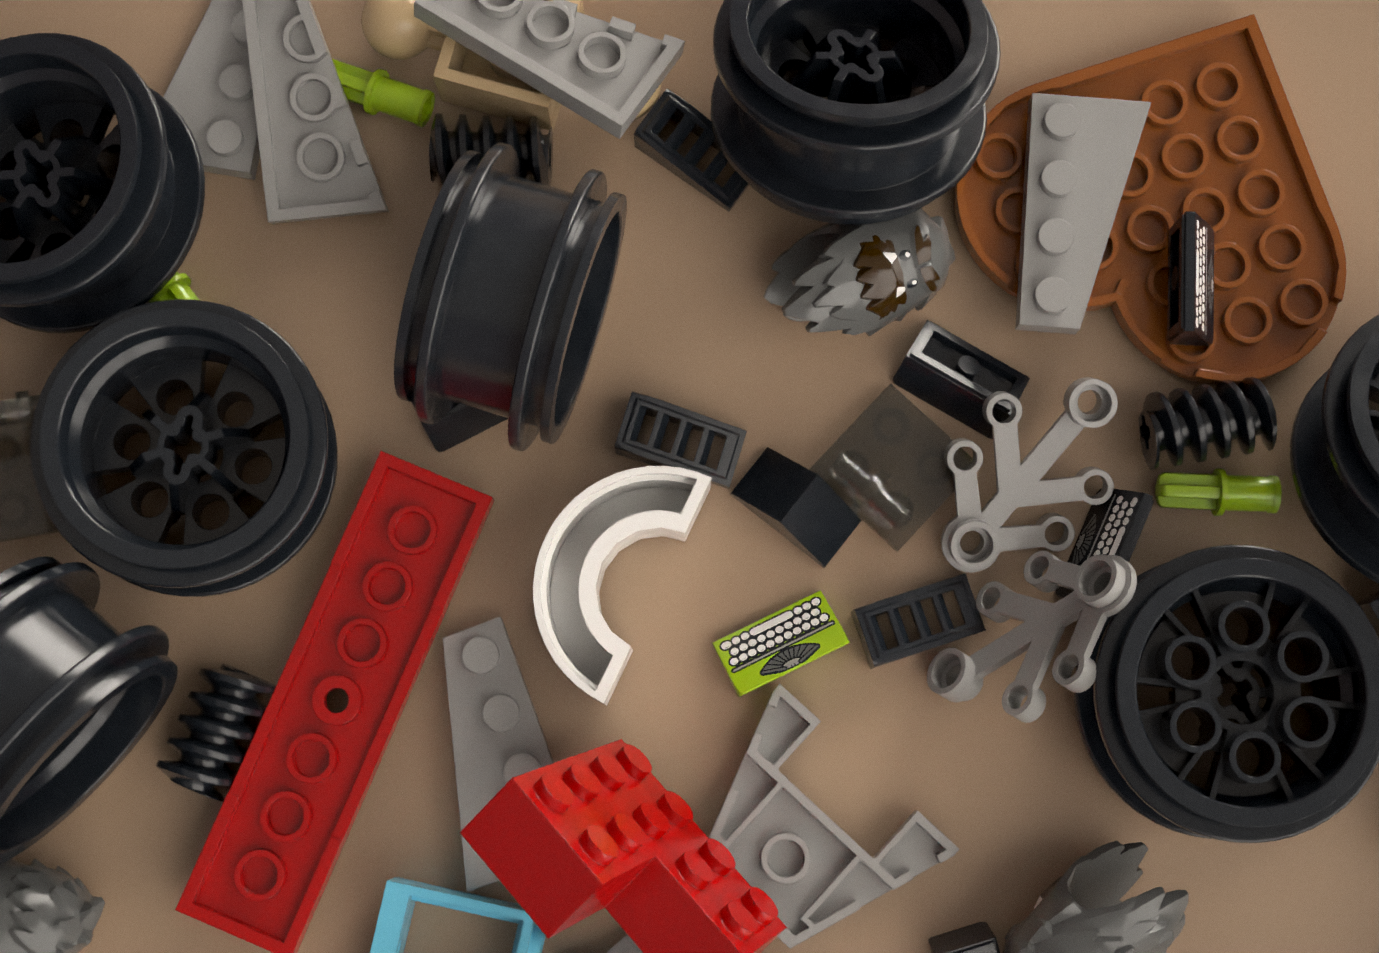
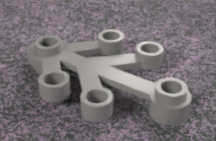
(1021, 482)
(1100, 590)

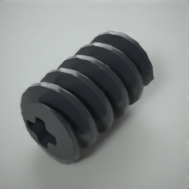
(532, 147)
(1207, 418)
(215, 730)

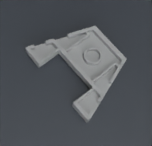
(796, 849)

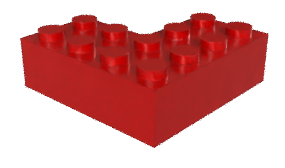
(615, 839)

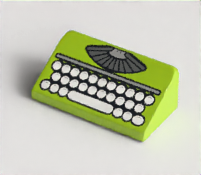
(780, 643)

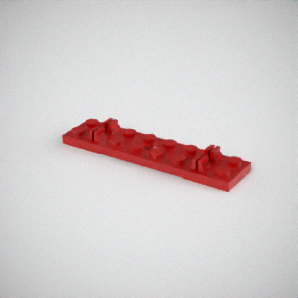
(312, 765)

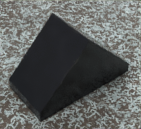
(797, 505)

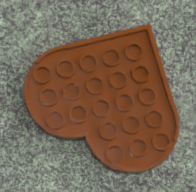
(1212, 146)

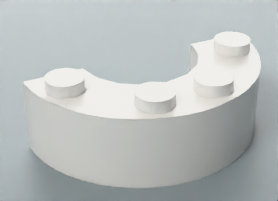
(583, 544)

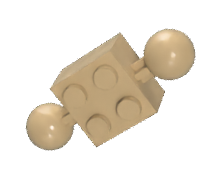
(460, 73)

